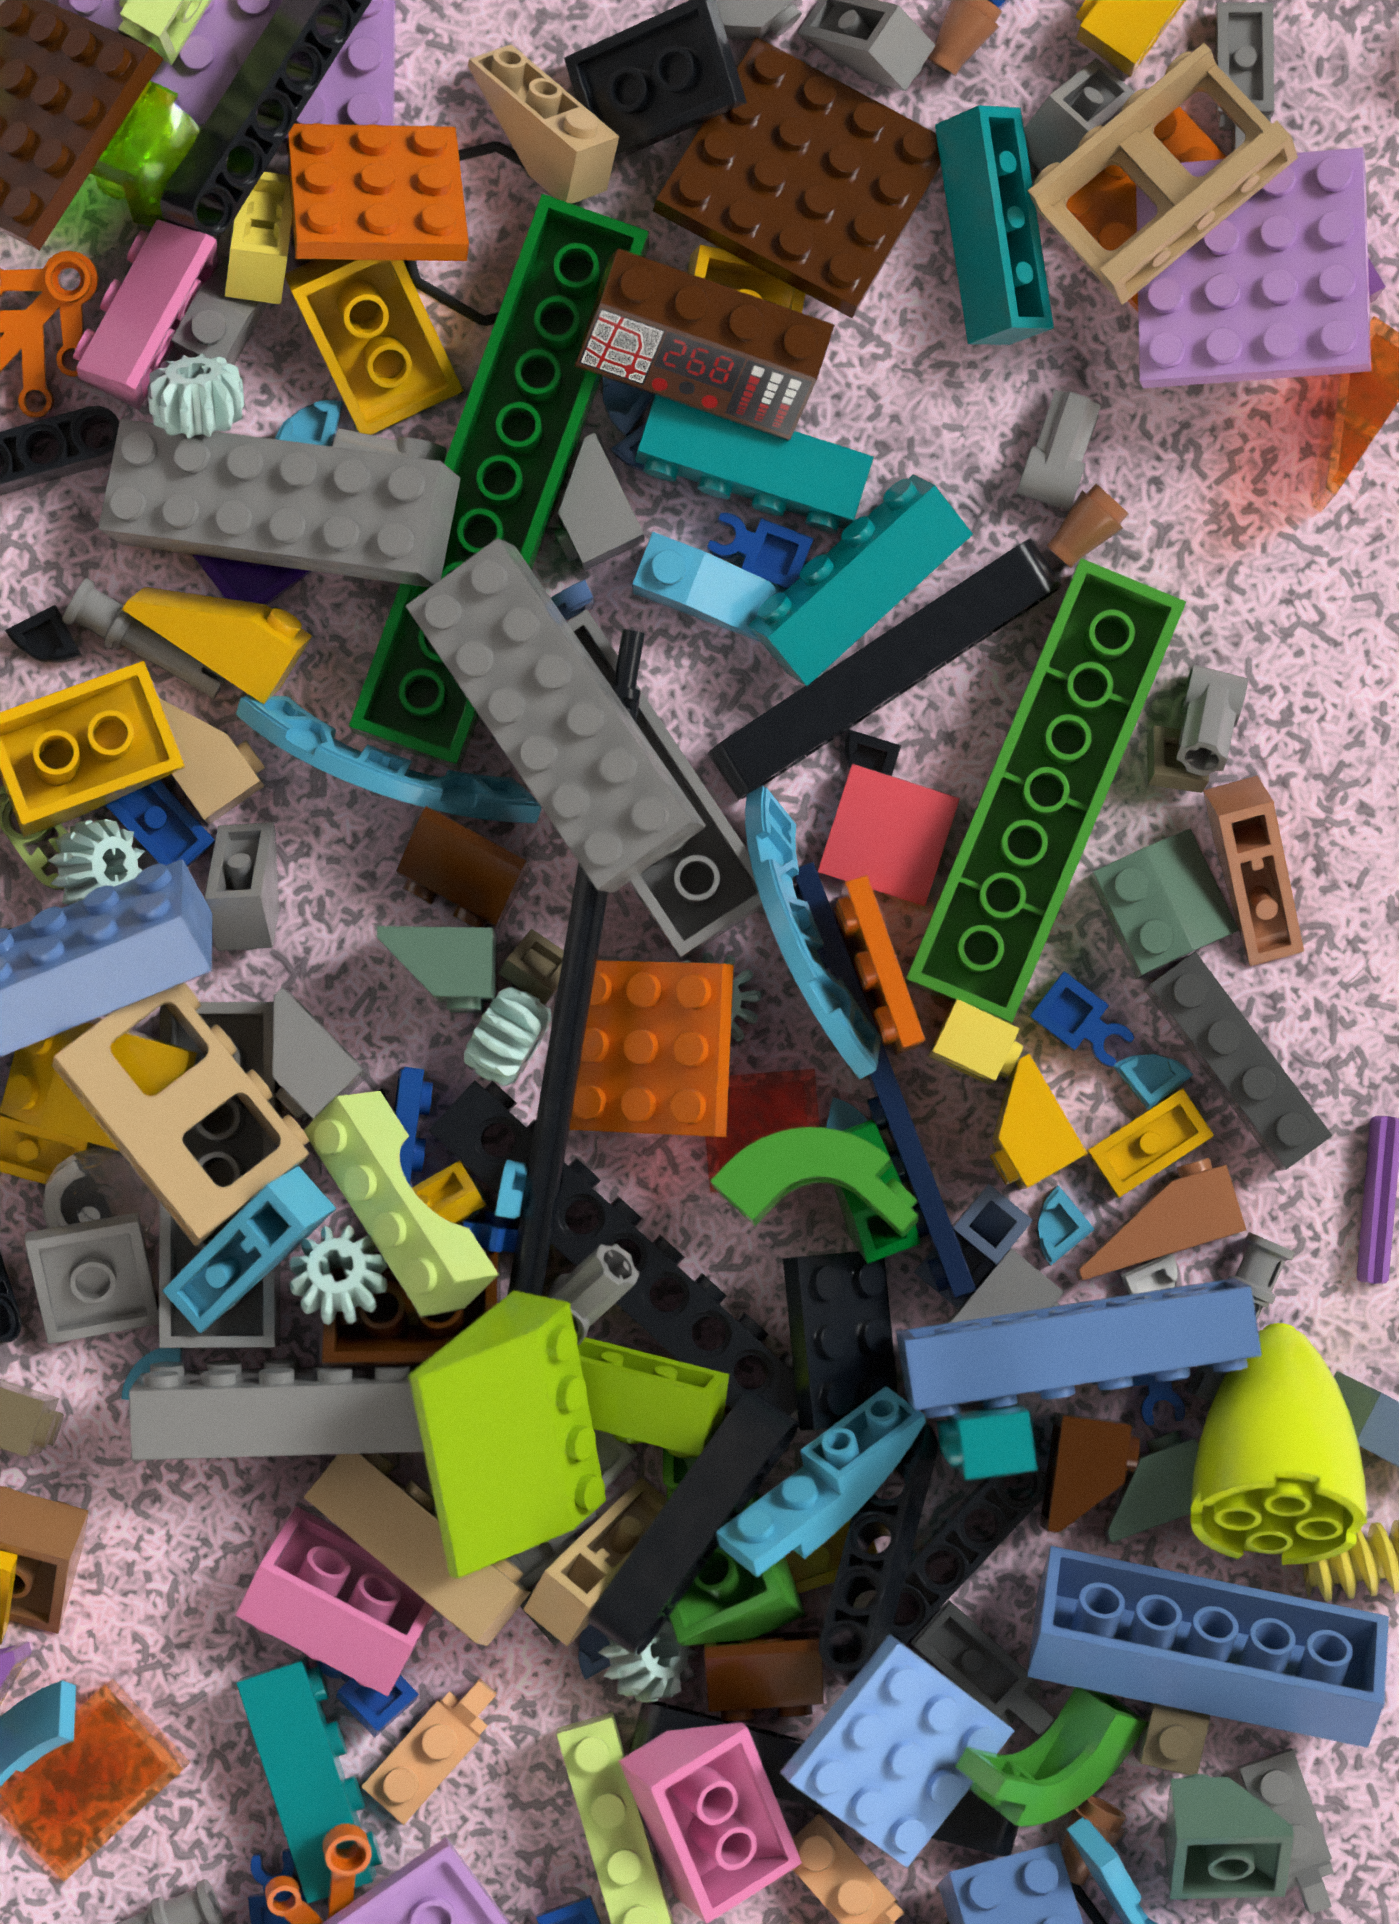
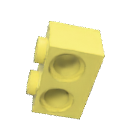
(261, 242)
(976, 1043)

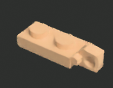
(429, 1752)
(841, 1877)

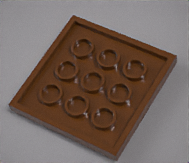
(60, 106)
(803, 179)

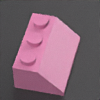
(145, 310)
(335, 1603)
(710, 1815)

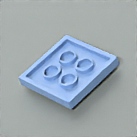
(892, 1751)

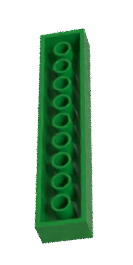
(509, 459)

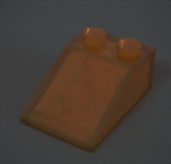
(1355, 413)
(91, 1786)

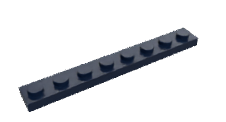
(889, 1108)

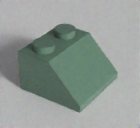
(1162, 902)
(450, 962)
(1223, 1841)

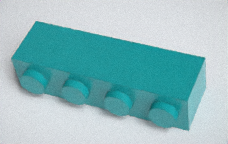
(994, 225)
(777, 474)
(859, 578)
(987, 1440)
(304, 1768)

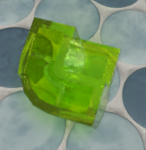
(146, 153)

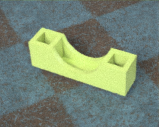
(430, 1256)
(613, 1822)

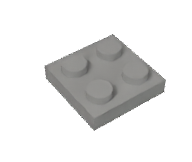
(92, 1278)

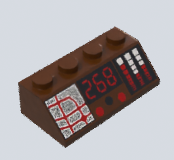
(703, 344)

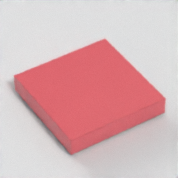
(889, 833)

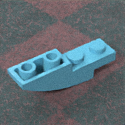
(836, 1480)

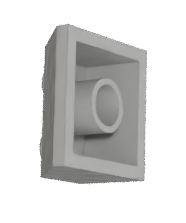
(309, 1060)

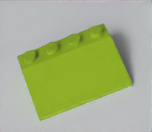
(508, 1433)

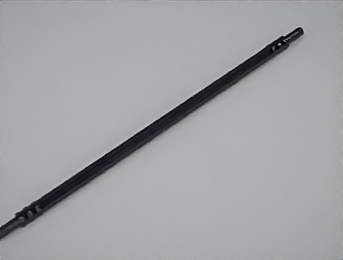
(566, 1039)

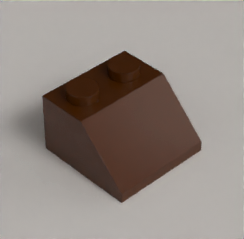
(462, 869)
(1084, 1466)
(765, 1673)

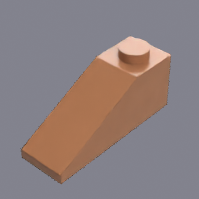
(1254, 869)
(1176, 1217)

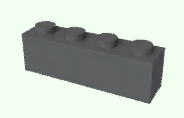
(1238, 1062)

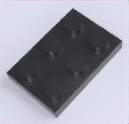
(659, 76)
(838, 1334)

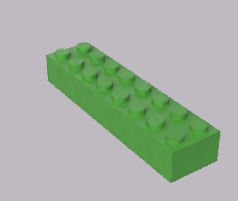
(1045, 791)

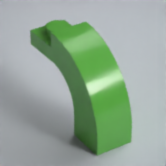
(807, 1156)
(1062, 1765)

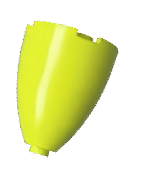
(1279, 1458)

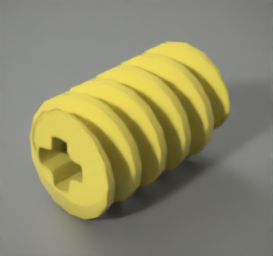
(1364, 1562)

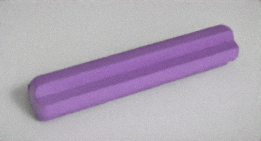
(1379, 1200)

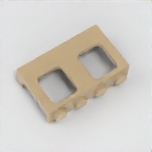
(1185, 203)
(153, 1127)

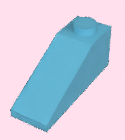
(701, 585)
(249, 1247)

